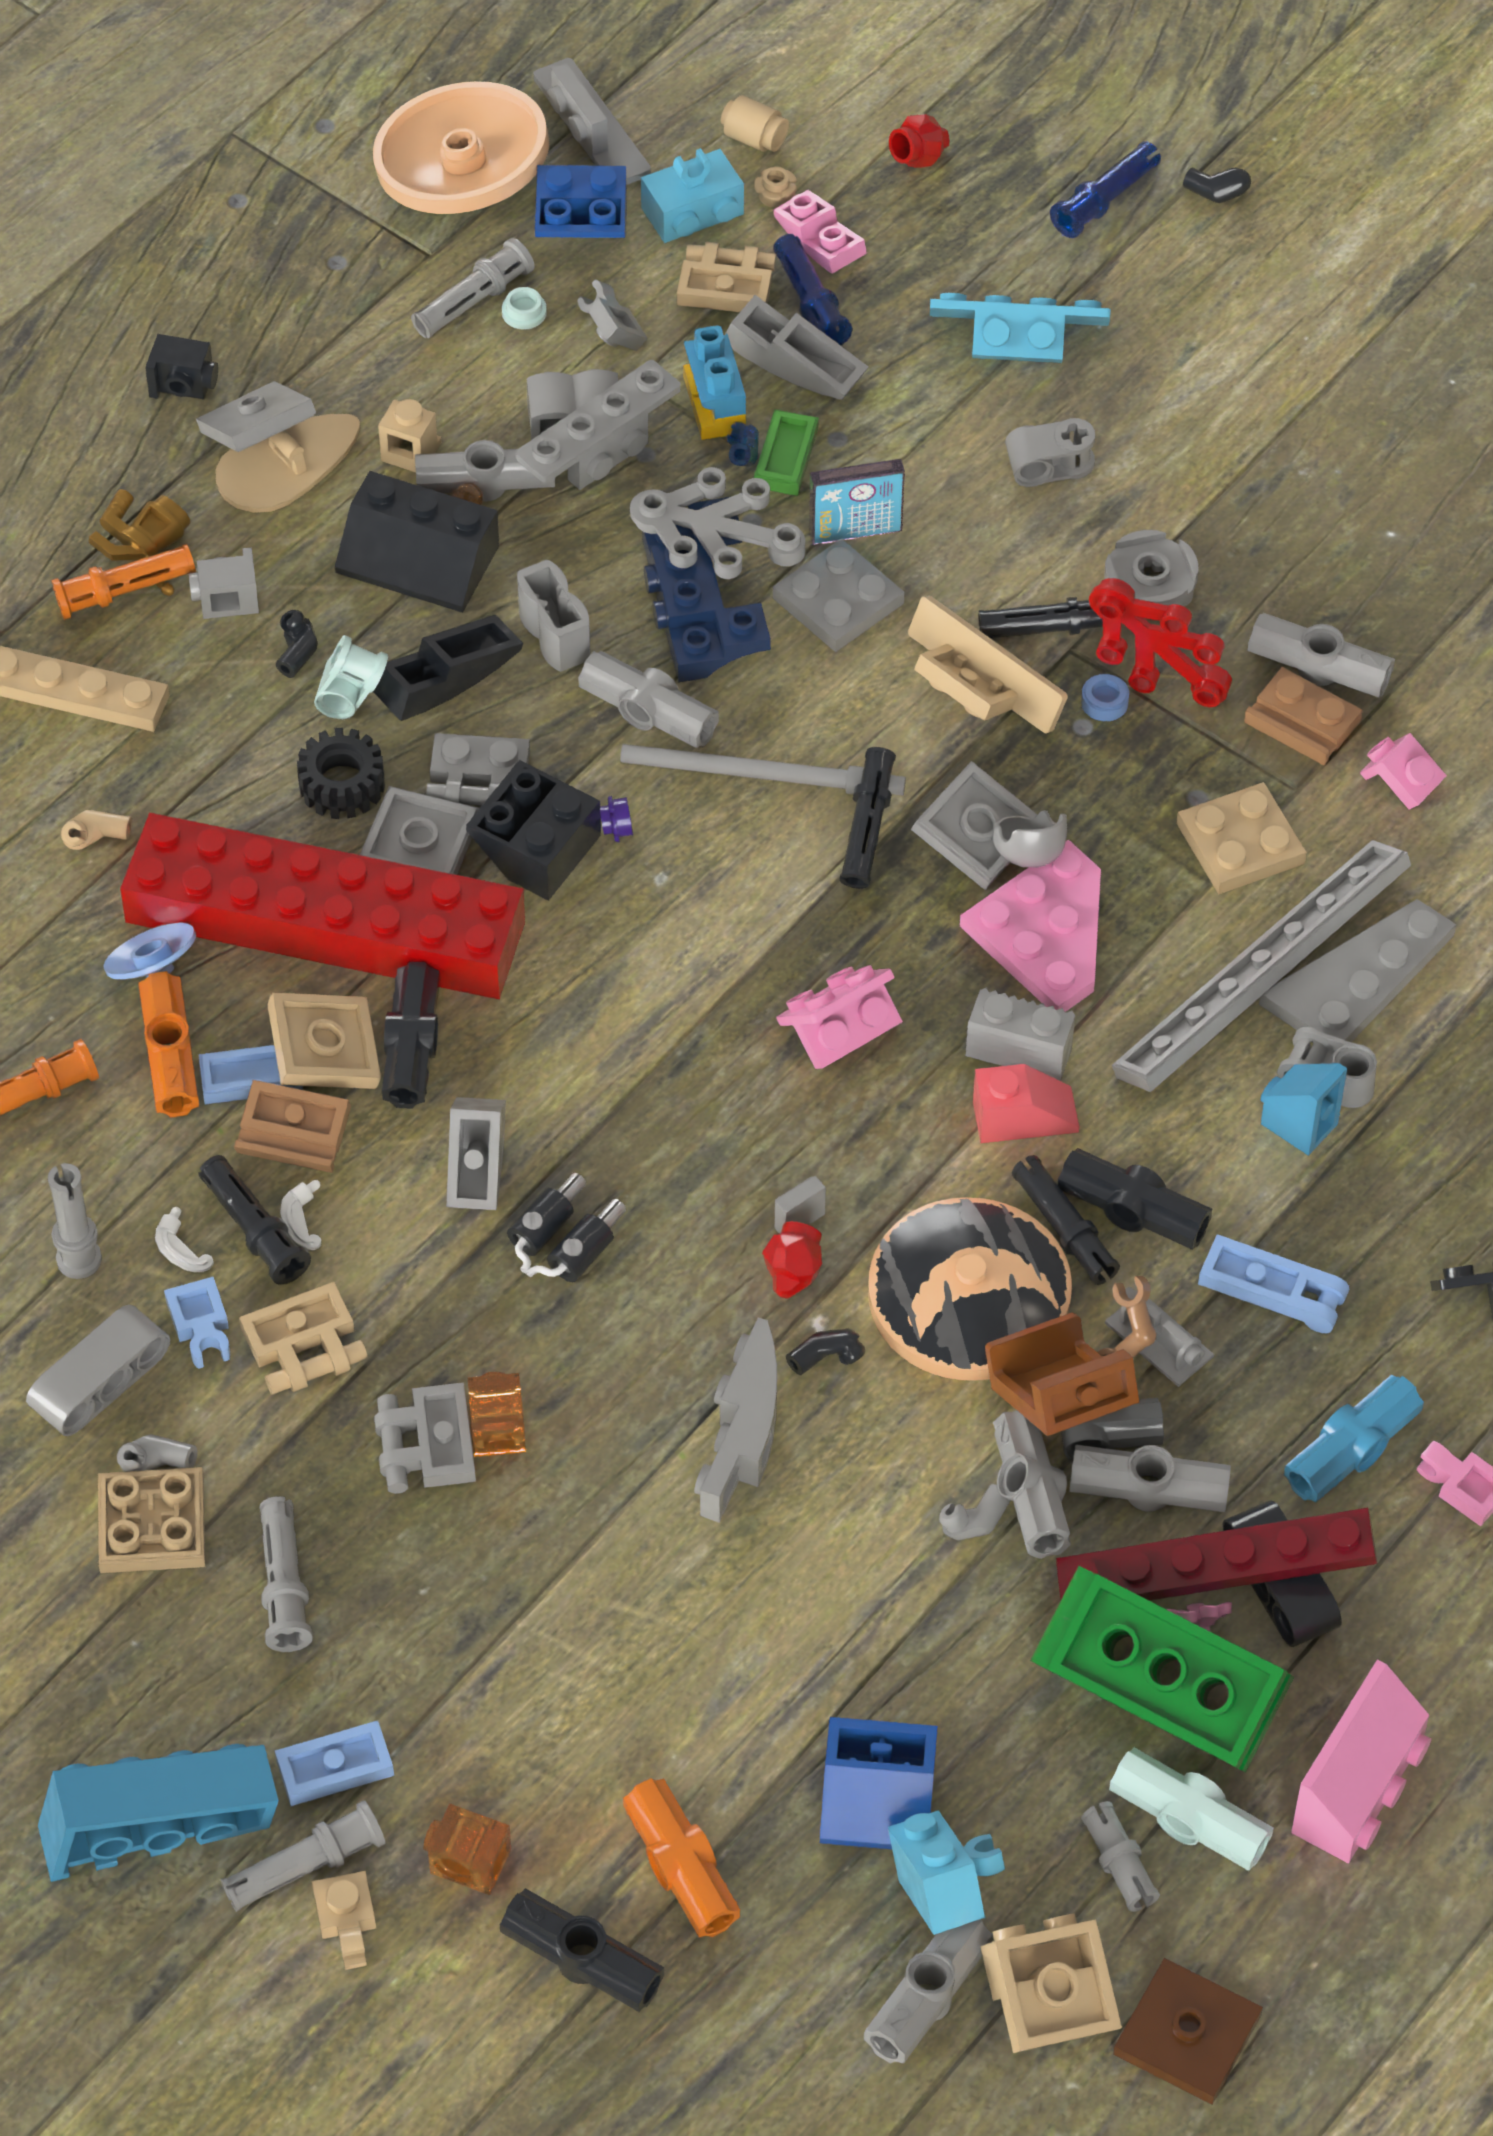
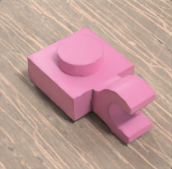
(1466, 1483)

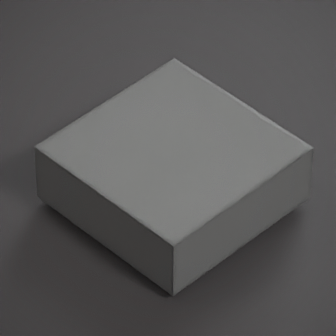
(801, 1204)

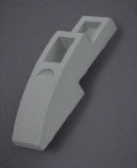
(746, 1422)

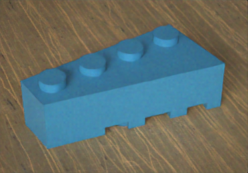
(153, 1805)

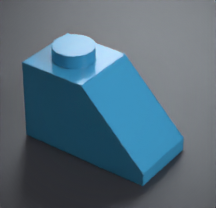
(1304, 1104)

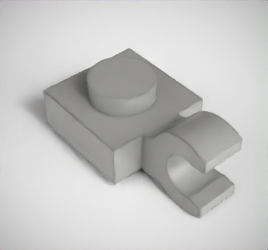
(614, 321)

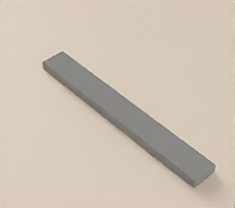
(1261, 966)

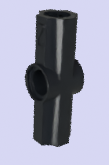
(410, 1035)
(1134, 1198)
(608, 1967)

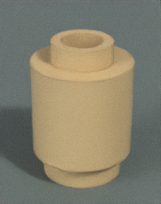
(754, 124)

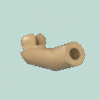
(94, 825)

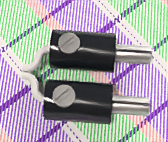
(578, 1247)

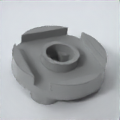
(1163, 555)

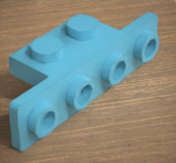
(1019, 330)

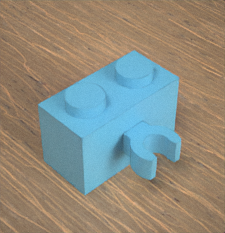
(692, 195)
(940, 1871)

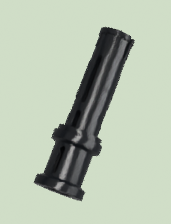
(264, 1233)

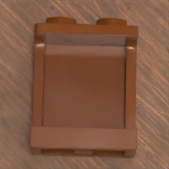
(1058, 1377)

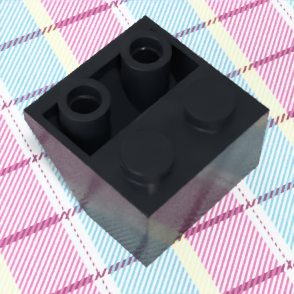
(536, 828)

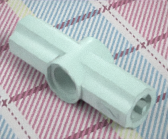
(1191, 1808)

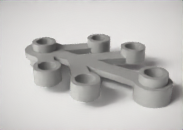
(660, 512)

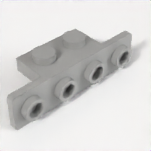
(590, 119)
(601, 430)

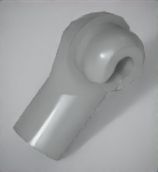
(154, 1452)

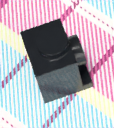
(180, 367)

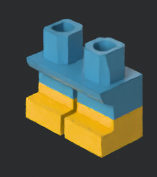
(713, 383)

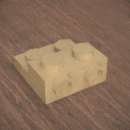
(1051, 1982)

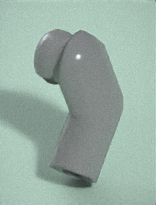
(974, 1522)

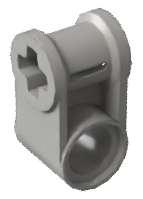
(1048, 455)
(1329, 1049)

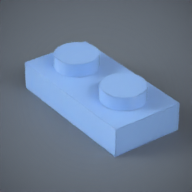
(334, 1763)

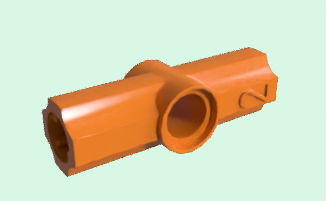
(169, 1064)
(681, 1857)

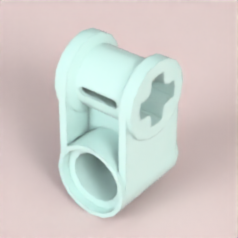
(348, 679)

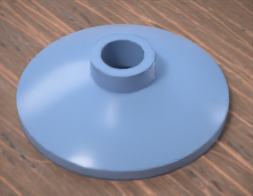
(150, 951)

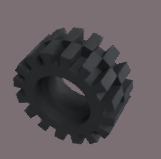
(344, 794)

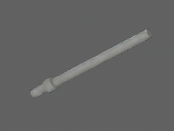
(752, 768)

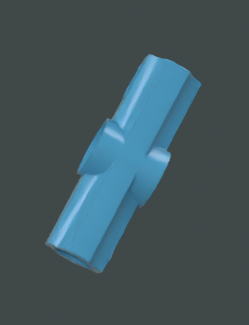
(1353, 1438)

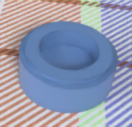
(1105, 697)

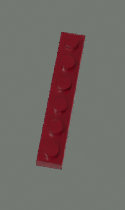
(1233, 1556)

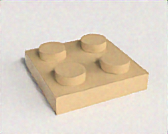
(1241, 838)
(324, 1040)

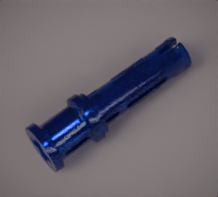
(1093, 198)
(817, 303)

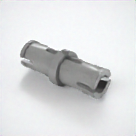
(1120, 1856)

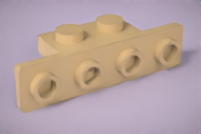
(980, 670)

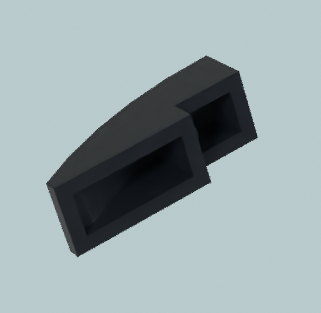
(446, 666)

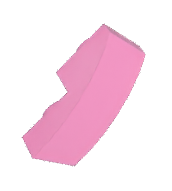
(820, 233)

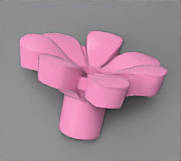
(1203, 1614)

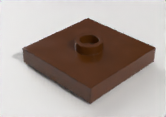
(1188, 2031)

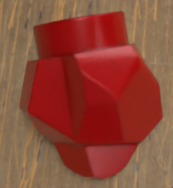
(918, 141)
(793, 1258)

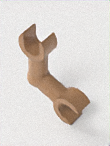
(1143, 1332)

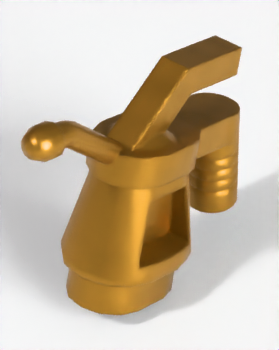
(153, 530)

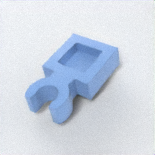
(199, 1317)

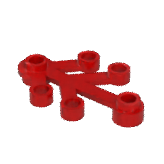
(1116, 604)

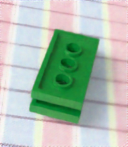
(1100, 1613)

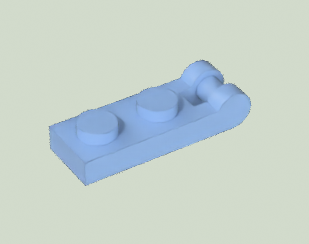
(1273, 1283)

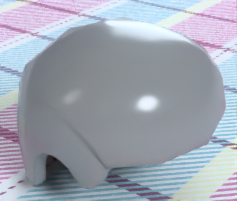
(1029, 840)

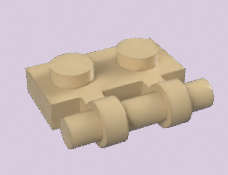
(724, 277)
(296, 1326)

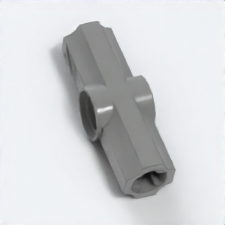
(481, 464)
(1321, 654)
(648, 699)
(1179, 1483)
(1032, 1485)
(914, 2009)

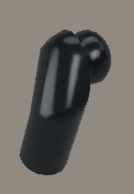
(1220, 186)

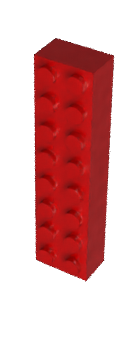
(323, 904)

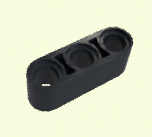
(1297, 1605)

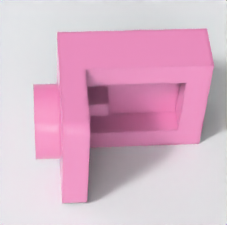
(1404, 768)

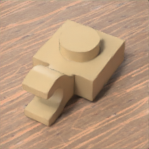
(345, 1911)

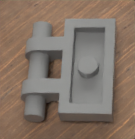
(472, 761)
(442, 1433)

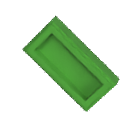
(787, 451)

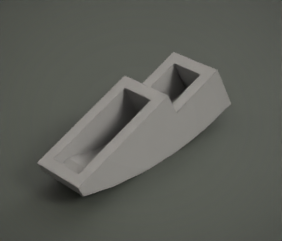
(794, 350)

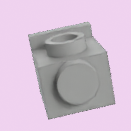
(225, 586)

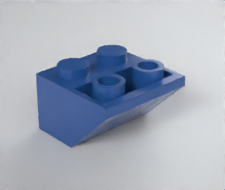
(581, 201)
(875, 1779)

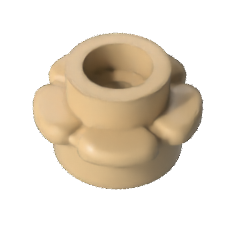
(775, 186)

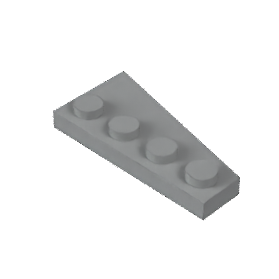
(1361, 976)

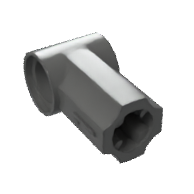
(1127, 1427)

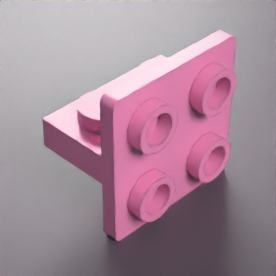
(843, 1014)

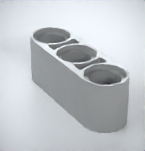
(98, 1370)

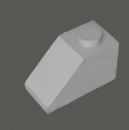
(475, 1153)

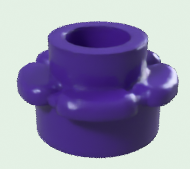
(616, 818)

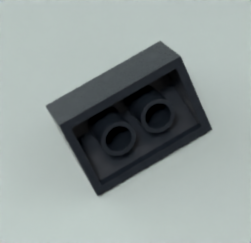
(417, 541)

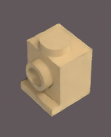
(407, 422)

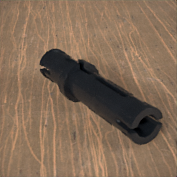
(1039, 619)
(871, 800)
(1077, 1235)

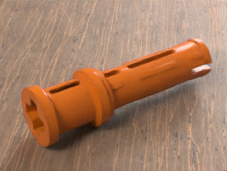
(101, 586)
(48, 1077)

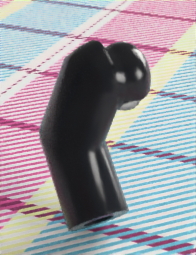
(300, 641)
(823, 1344)

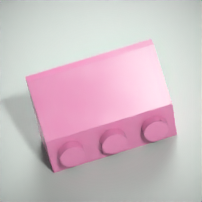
(1362, 1766)

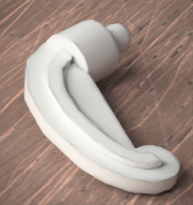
(293, 1214)
(175, 1249)

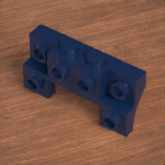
(691, 609)

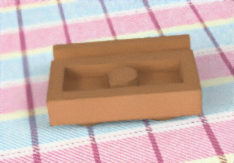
(1303, 716)
(292, 1126)

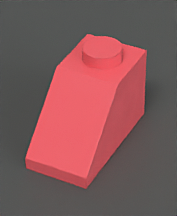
(1021, 1104)

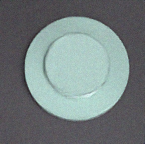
(524, 308)

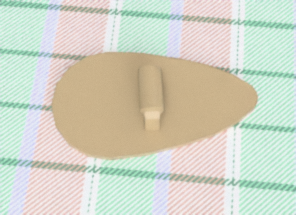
(286, 463)

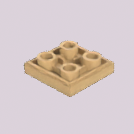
(151, 1520)

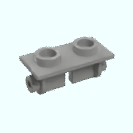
(1174, 1350)

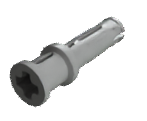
(488, 278)
(73, 1232)
(284, 1594)
(326, 1846)

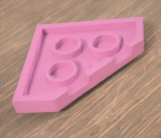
(1044, 927)

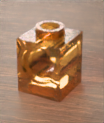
(496, 1414)
(468, 1848)

